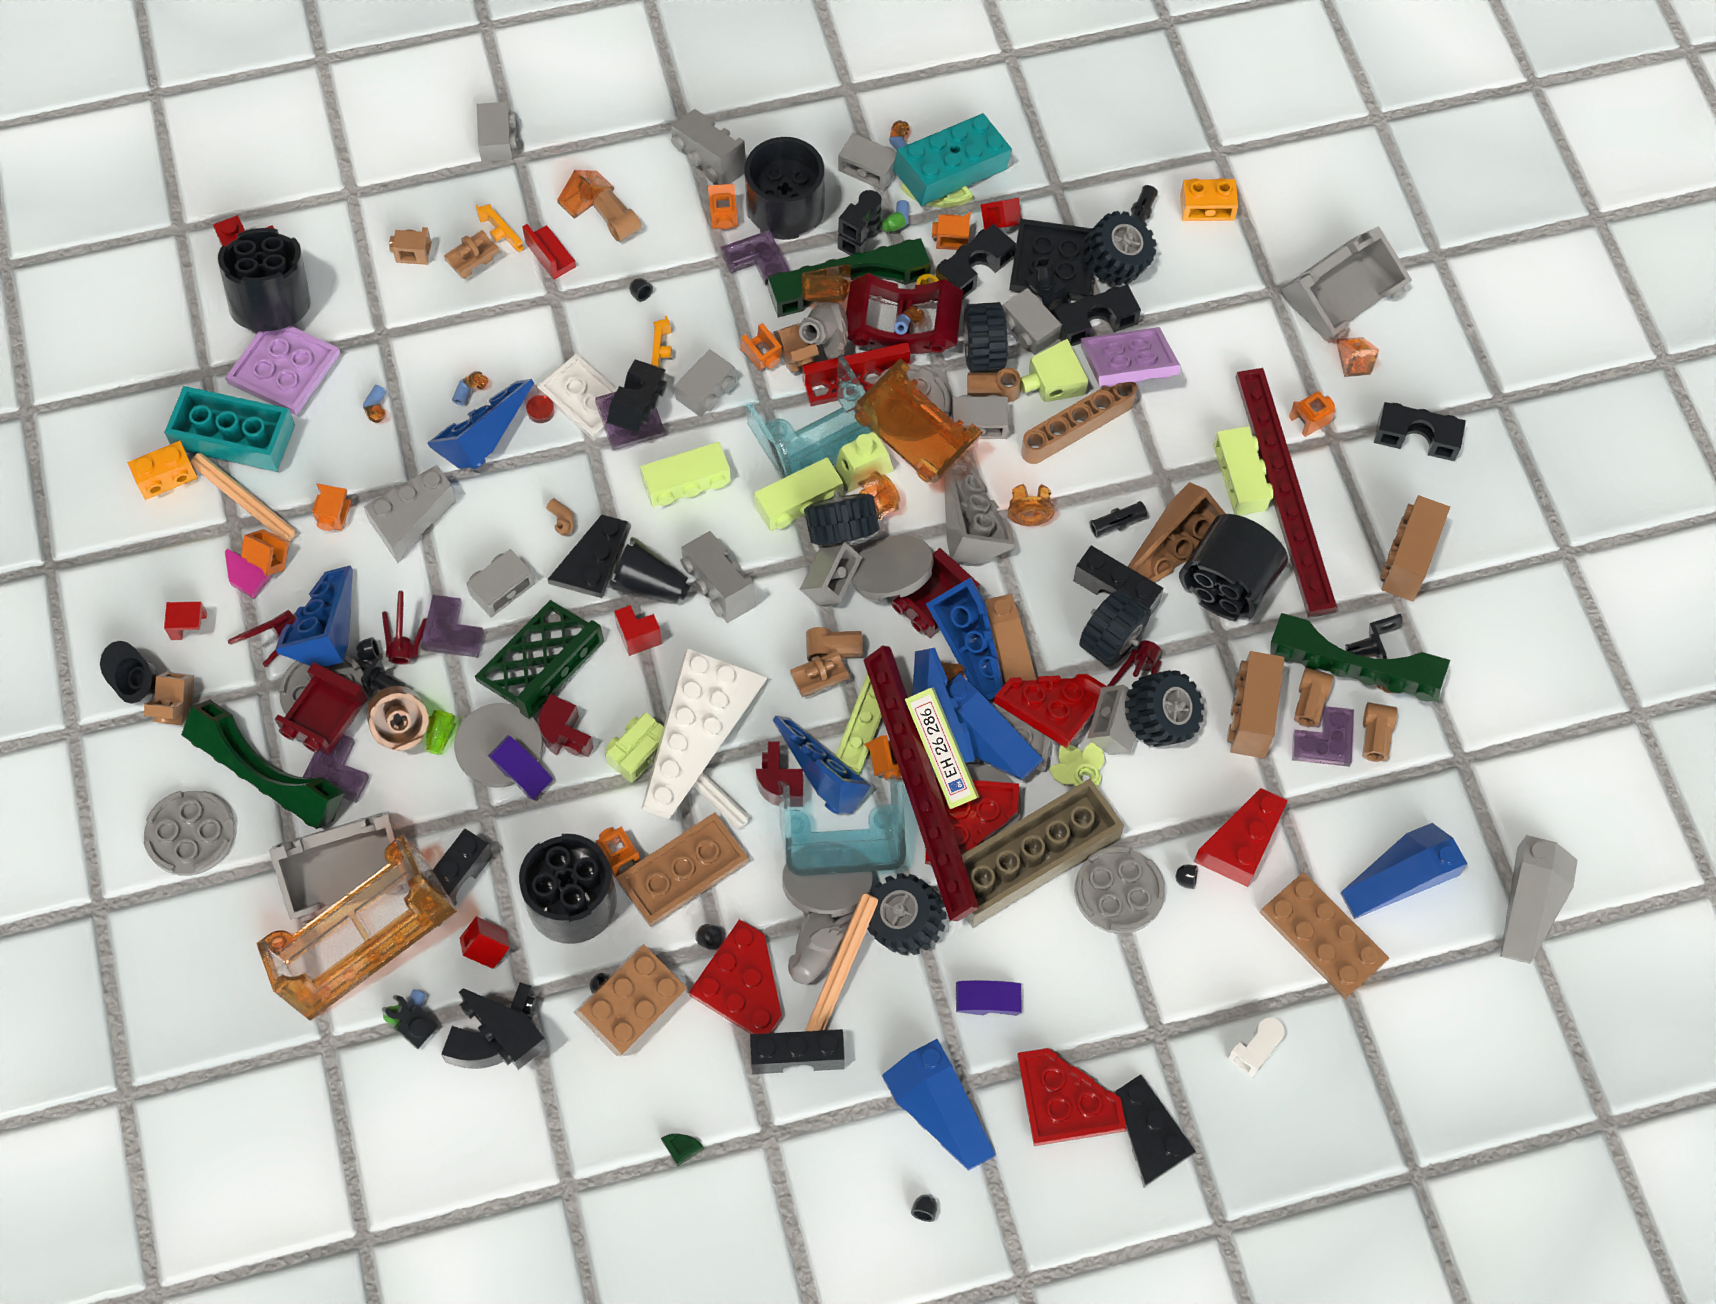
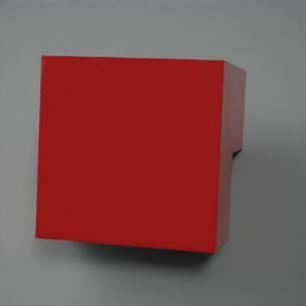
(637, 634)

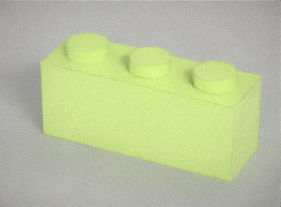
(1243, 470)
(685, 474)
(789, 497)

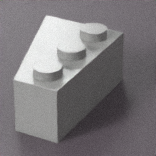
(709, 147)
(410, 509)
(718, 577)

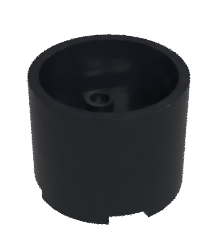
(785, 187)
(264, 280)
(1234, 566)
(578, 909)

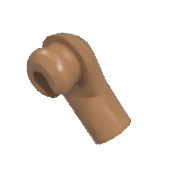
(564, 516)

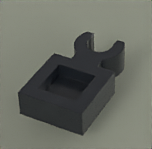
(413, 1024)

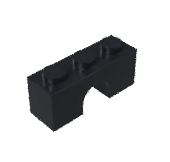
(988, 248)
(1114, 306)
(639, 396)
(1441, 431)
(1101, 571)
(463, 859)
(811, 1048)

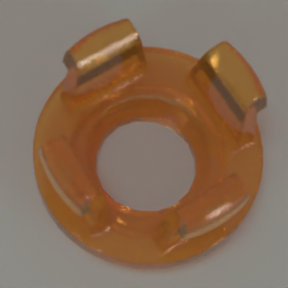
(883, 491)
(1039, 504)

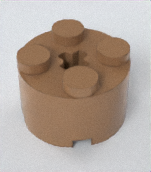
(413, 715)

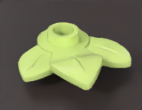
(1077, 764)

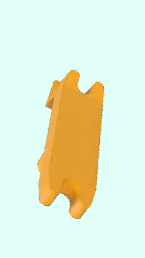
(501, 229)
(661, 328)

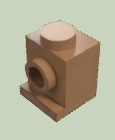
(411, 246)

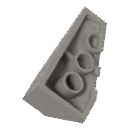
(972, 523)
(1538, 891)

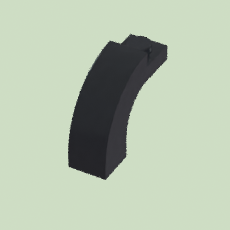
(471, 1049)

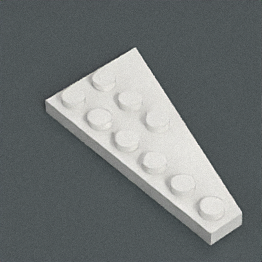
(701, 714)

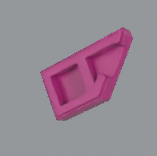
(244, 575)

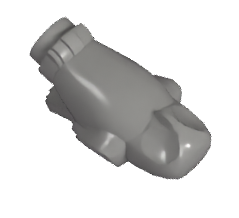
(826, 327)
(817, 945)

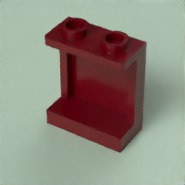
(944, 576)
(322, 710)

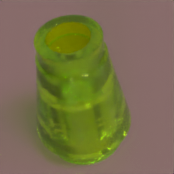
(439, 731)

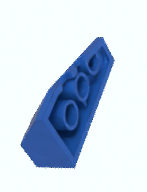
(476, 438)
(323, 625)
(967, 630)
(930, 674)
(990, 733)
(827, 773)
(1408, 867)
(933, 1095)

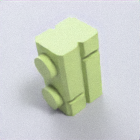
(635, 748)

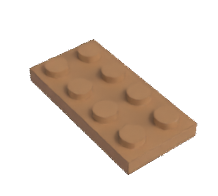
(682, 869)
(1324, 935)

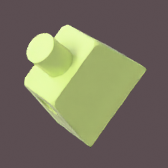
(1056, 374)
(860, 459)

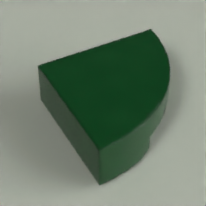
(681, 1147)

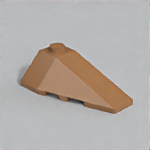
(1176, 532)
(1009, 639)

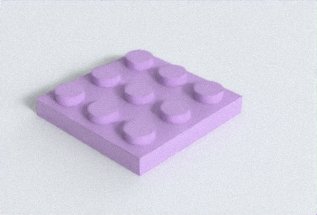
(1130, 356)
(283, 367)

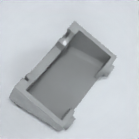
(1347, 283)
(330, 863)

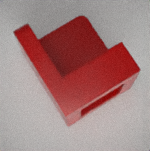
(1001, 213)
(183, 616)
(484, 942)

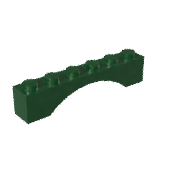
(897, 263)
(1416, 675)
(217, 734)

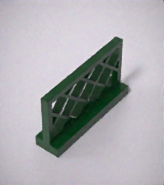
(560, 667)

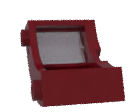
(877, 303)

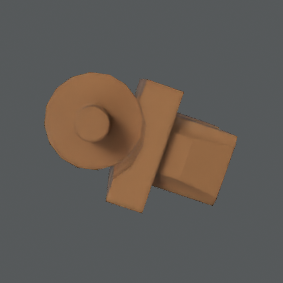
(471, 253)
(819, 674)

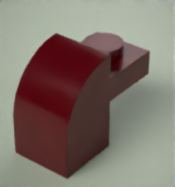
(557, 729)
(770, 774)

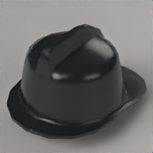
(128, 672)

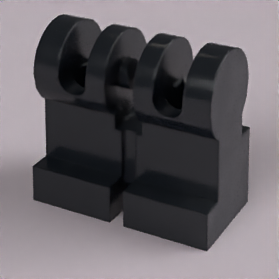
(859, 223)

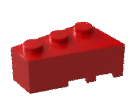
(1243, 839)

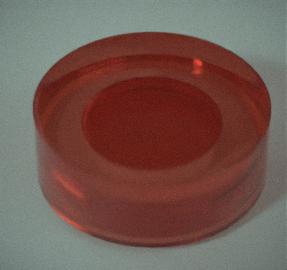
(540, 409)

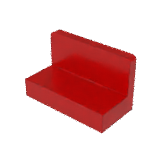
(548, 251)

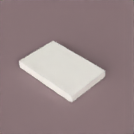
(574, 394)

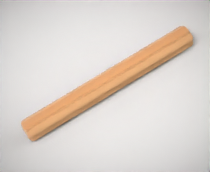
(243, 497)
(842, 963)

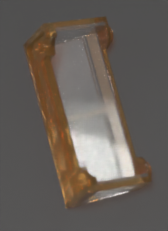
(357, 932)

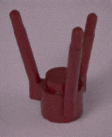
(276, 624)
(400, 650)
(1144, 658)

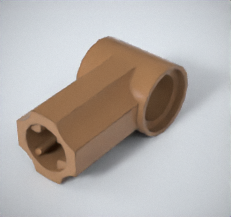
(619, 220)
(993, 384)
(822, 642)
(1313, 692)
(1379, 723)

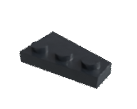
(592, 559)
(1154, 1135)

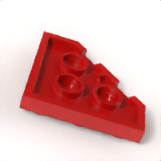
(1052, 704)
(983, 816)
(741, 982)
(1065, 1101)

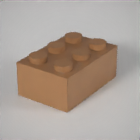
(1413, 547)
(1255, 704)
(630, 1000)

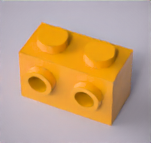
(1209, 199)
(162, 470)

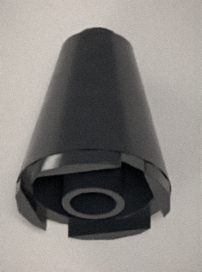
(648, 574)

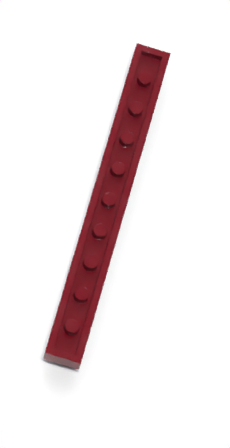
(1286, 493)
(921, 785)

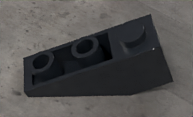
(510, 1029)

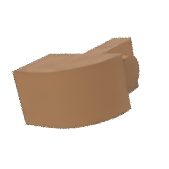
(794, 350)
(171, 699)

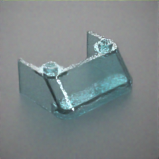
(796, 450)
(847, 850)

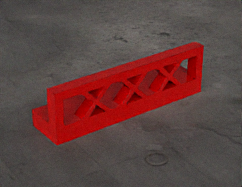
(861, 363)

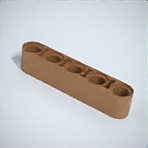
(1072, 430)

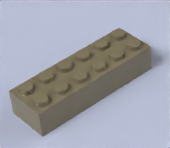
(1039, 848)

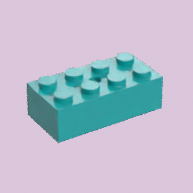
(952, 159)
(230, 428)

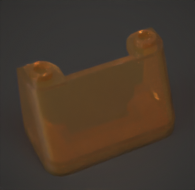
(914, 425)

